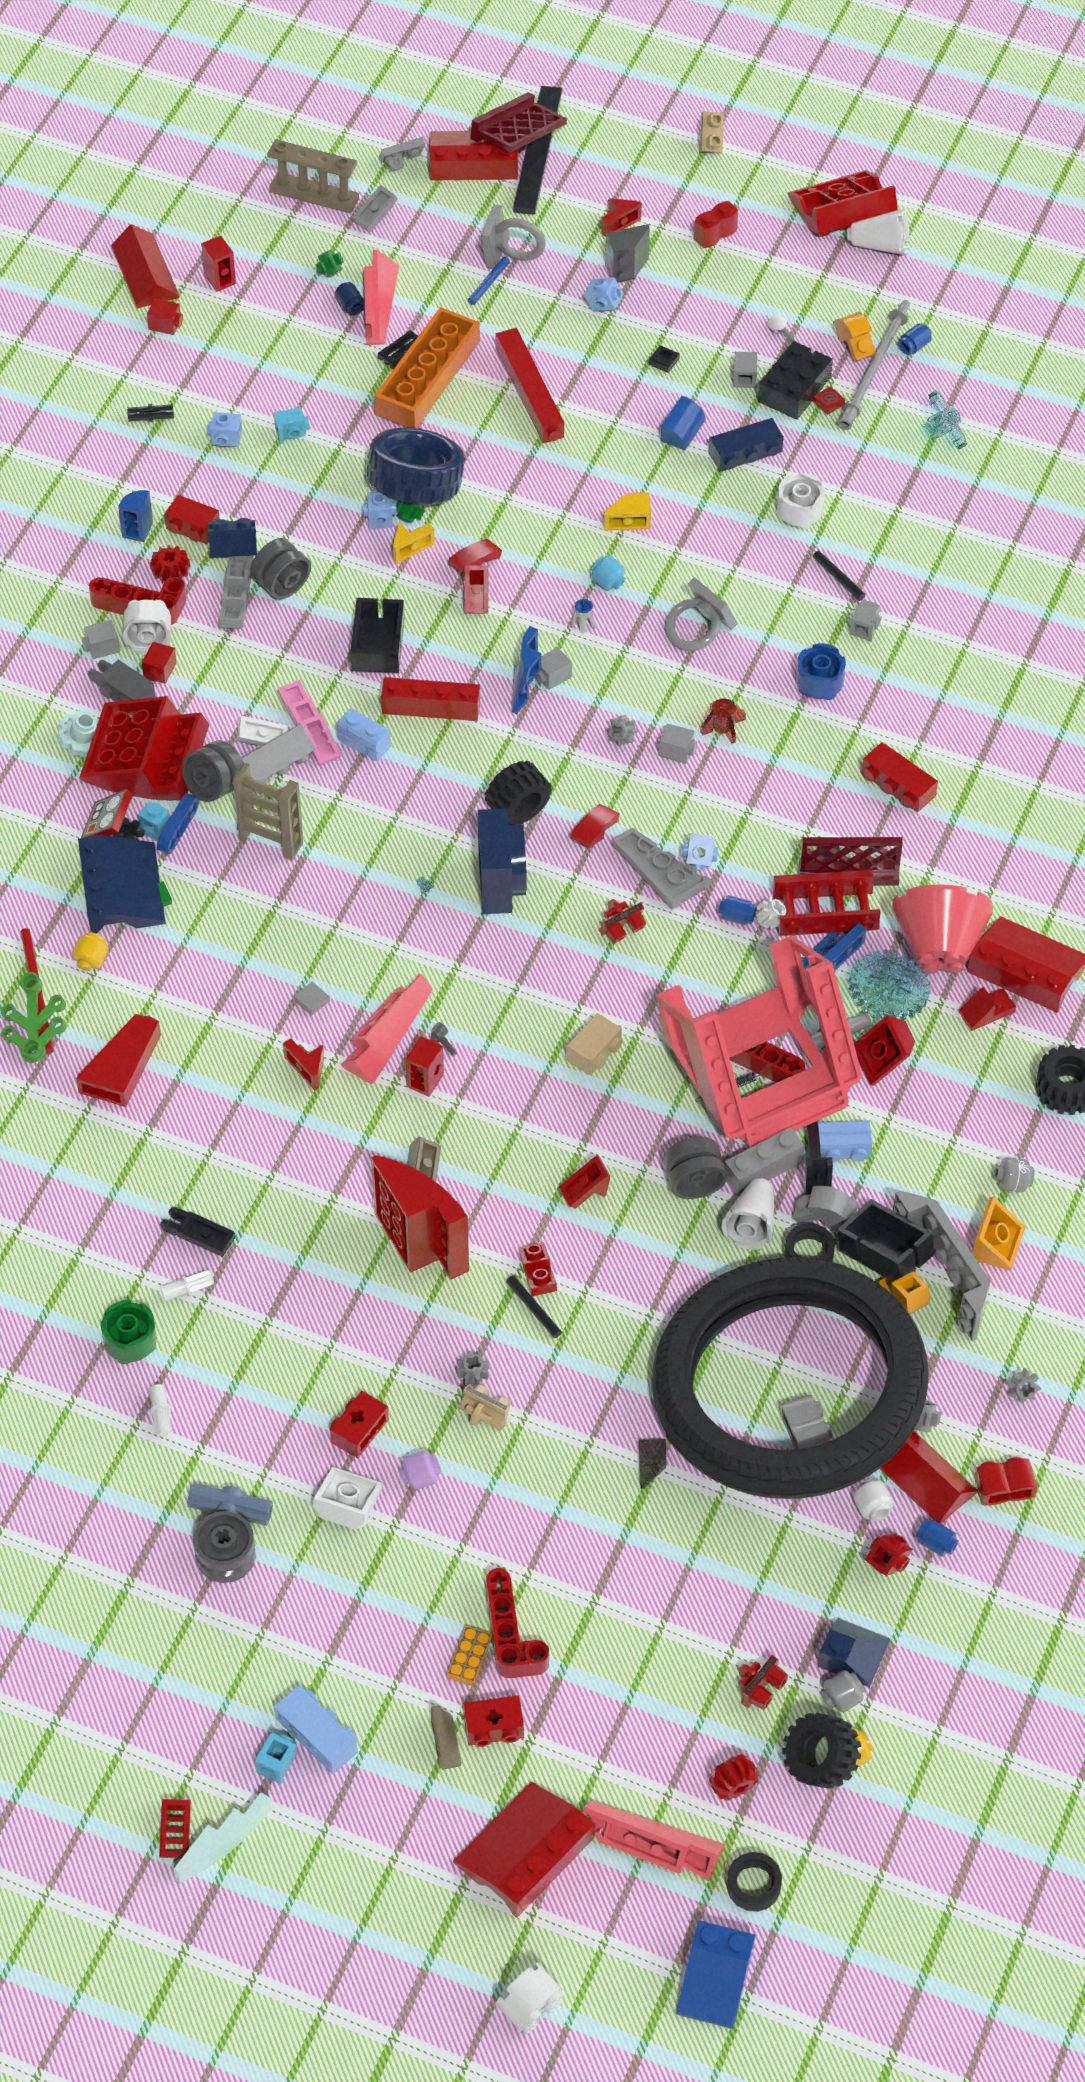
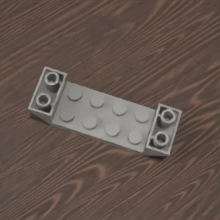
(953, 1253)

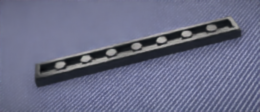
(536, 158)

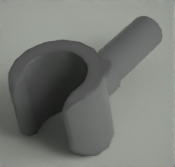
(438, 1033)

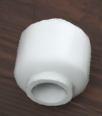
(873, 1500)

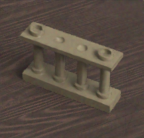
(308, 190)
(287, 809)

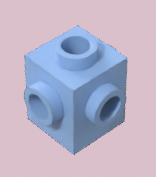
(603, 294)
(225, 429)
(379, 510)
(700, 841)

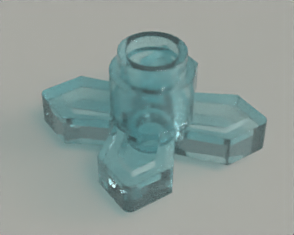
(944, 421)

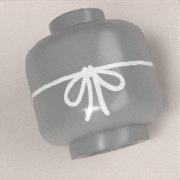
(1014, 1174)

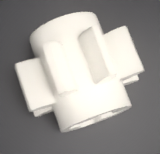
(770, 913)

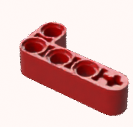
(116, 595)
(782, 1066)
(507, 1623)

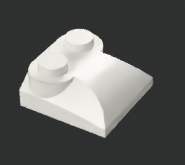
(346, 1498)

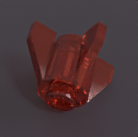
(723, 718)

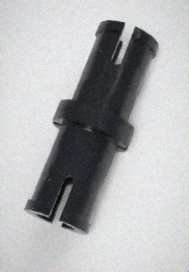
(146, 412)

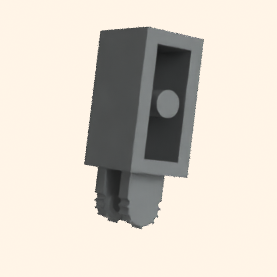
(121, 681)

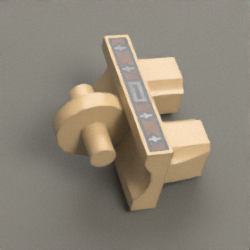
(711, 132)
(485, 1408)

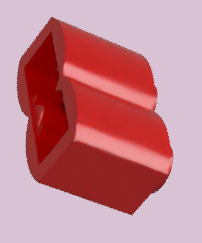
(716, 224)
(1005, 1481)

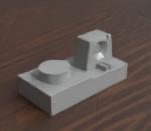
(394, 154)
(375, 208)

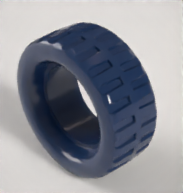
(415, 465)

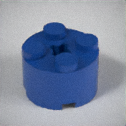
(820, 671)

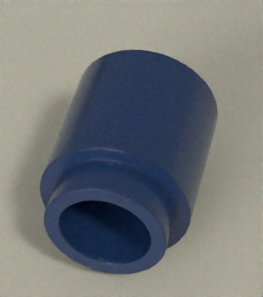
(350, 298)

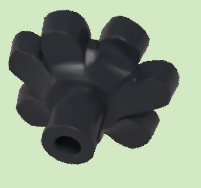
(130, 829)

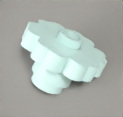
(77, 732)

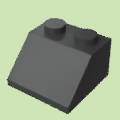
(627, 252)

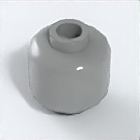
(843, 1691)

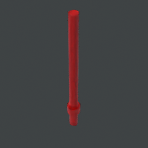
(32, 967)

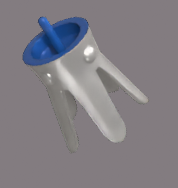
(583, 610)

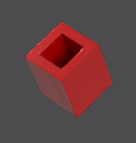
(164, 316)
(159, 662)

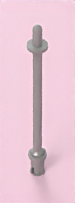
(852, 408)

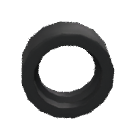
(814, 1232)
(755, 1860)

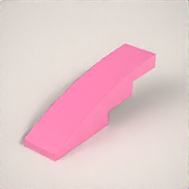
(303, 711)

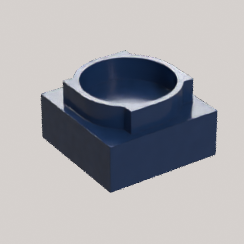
(500, 861)

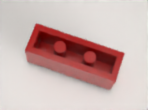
(899, 777)

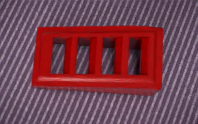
(175, 1805)

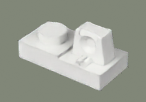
(258, 731)

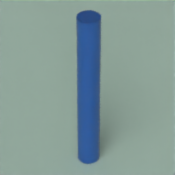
(487, 282)

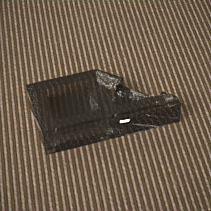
(651, 1459)

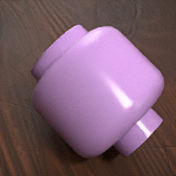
(420, 1469)

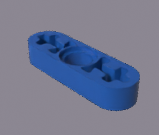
(178, 823)

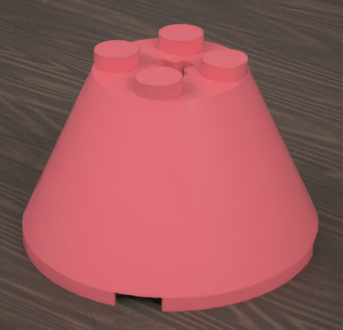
(941, 924)

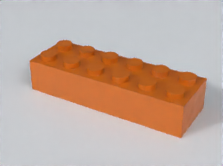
(427, 368)

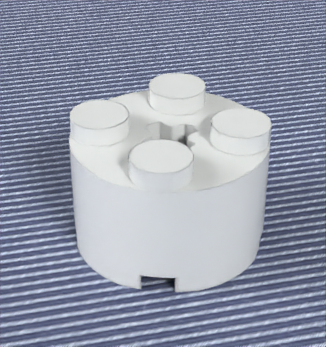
(801, 500)
(146, 623)
(530, 1997)

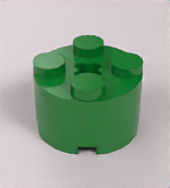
(128, 1331)

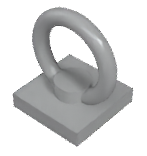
(496, 238)
(710, 606)

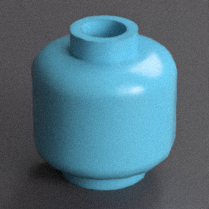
(608, 572)

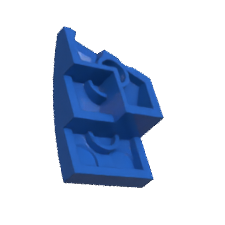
(528, 667)

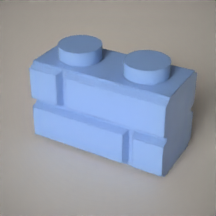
(363, 734)
(845, 1140)

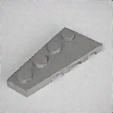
(660, 869)

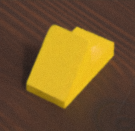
(411, 543)

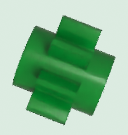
(329, 262)
(410, 511)

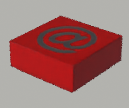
(829, 400)

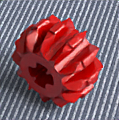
(170, 563)
(733, 1777)

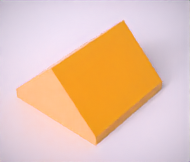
(998, 1236)

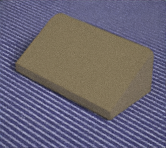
(424, 1157)
(445, 1738)

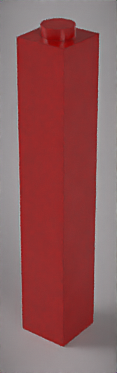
(529, 385)

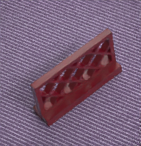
(512, 114)
(884, 870)

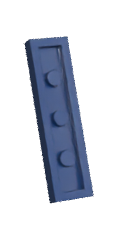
(840, 951)

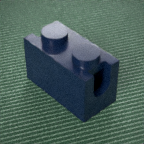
(232, 538)

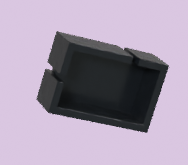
(795, 380)
(377, 640)
(885, 1241)

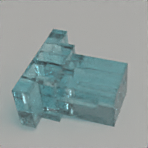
(424, 884)

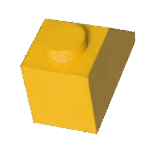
(629, 513)

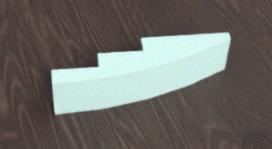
(216, 1844)

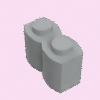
(805, 1423)

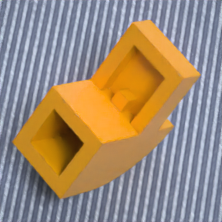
(856, 331)
(909, 1291)

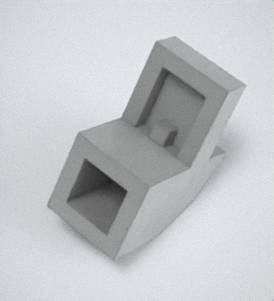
(825, 1204)

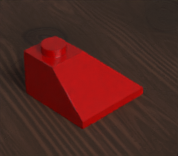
(884, 1048)

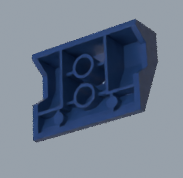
(120, 882)

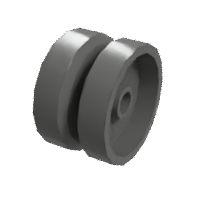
(280, 568)
(211, 770)
(695, 1168)
(224, 1546)

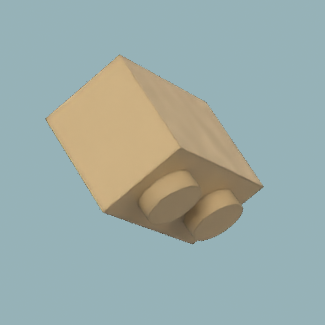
(594, 1044)

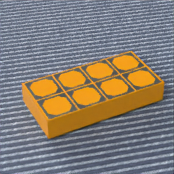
(469, 1656)

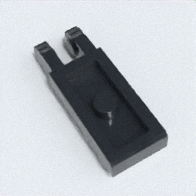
(199, 1231)

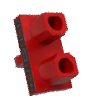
(613, 926)
(755, 1691)

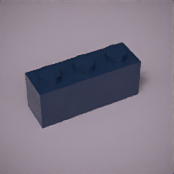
(745, 444)

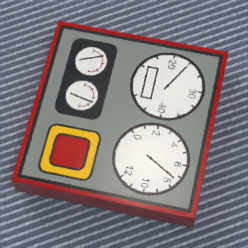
(107, 814)

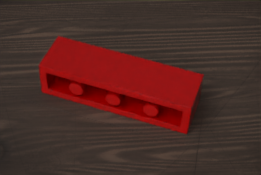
(430, 699)

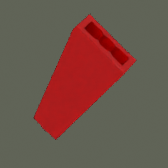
(121, 1062)

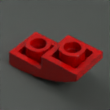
(475, 554)
(593, 825)
(537, 1269)

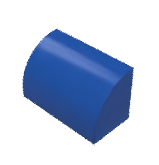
(682, 423)
(136, 515)

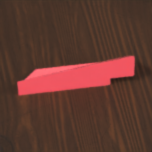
(379, 294)
(385, 1030)
(655, 1841)

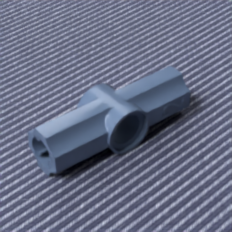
(230, 1499)

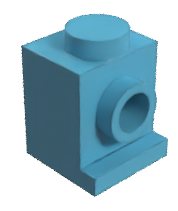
(290, 424)
(153, 815)
(274, 1747)

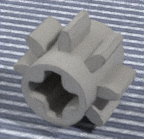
(622, 730)
(473, 1369)
(1019, 1379)
(928, 1418)

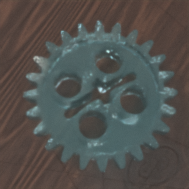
(889, 985)

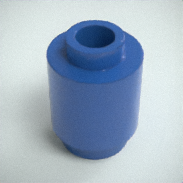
(915, 339)
(737, 910)
(937, 1537)

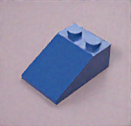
(716, 1974)

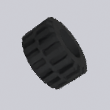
(520, 790)
(1055, 1092)
(802, 1746)

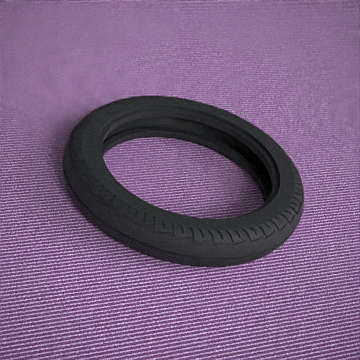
(791, 1471)

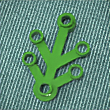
(33, 1021)

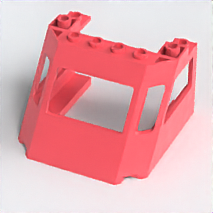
(717, 1037)

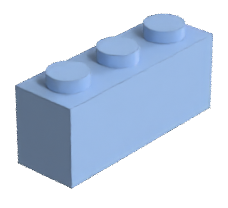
(316, 1728)

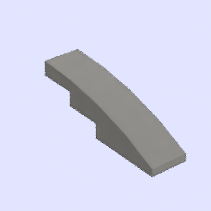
(236, 591)

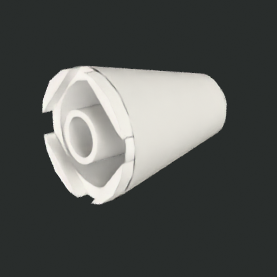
(882, 232)
(751, 1216)

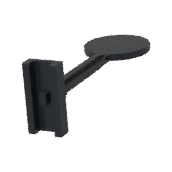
(817, 1168)

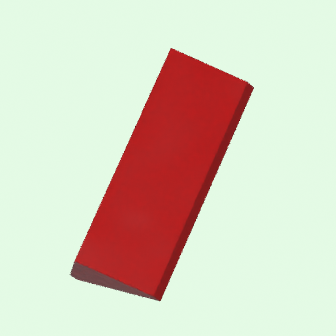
(143, 267)
(928, 1479)

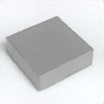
(312, 998)

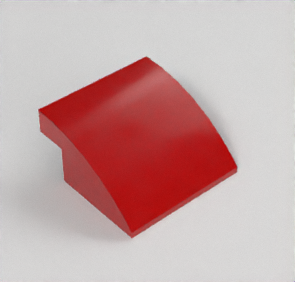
(143, 748)
(420, 1217)

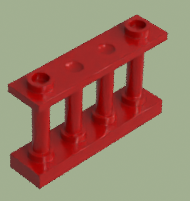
(825, 885)

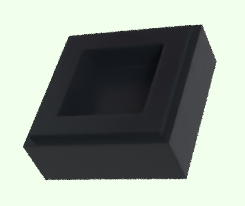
(664, 359)

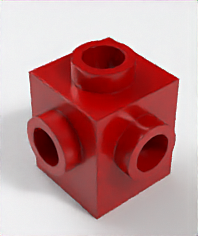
(889, 1554)

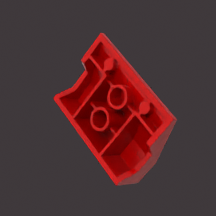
(460, 158)
(843, 201)
(1026, 963)
(526, 1846)

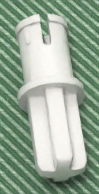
(187, 1285)
(160, 1409)

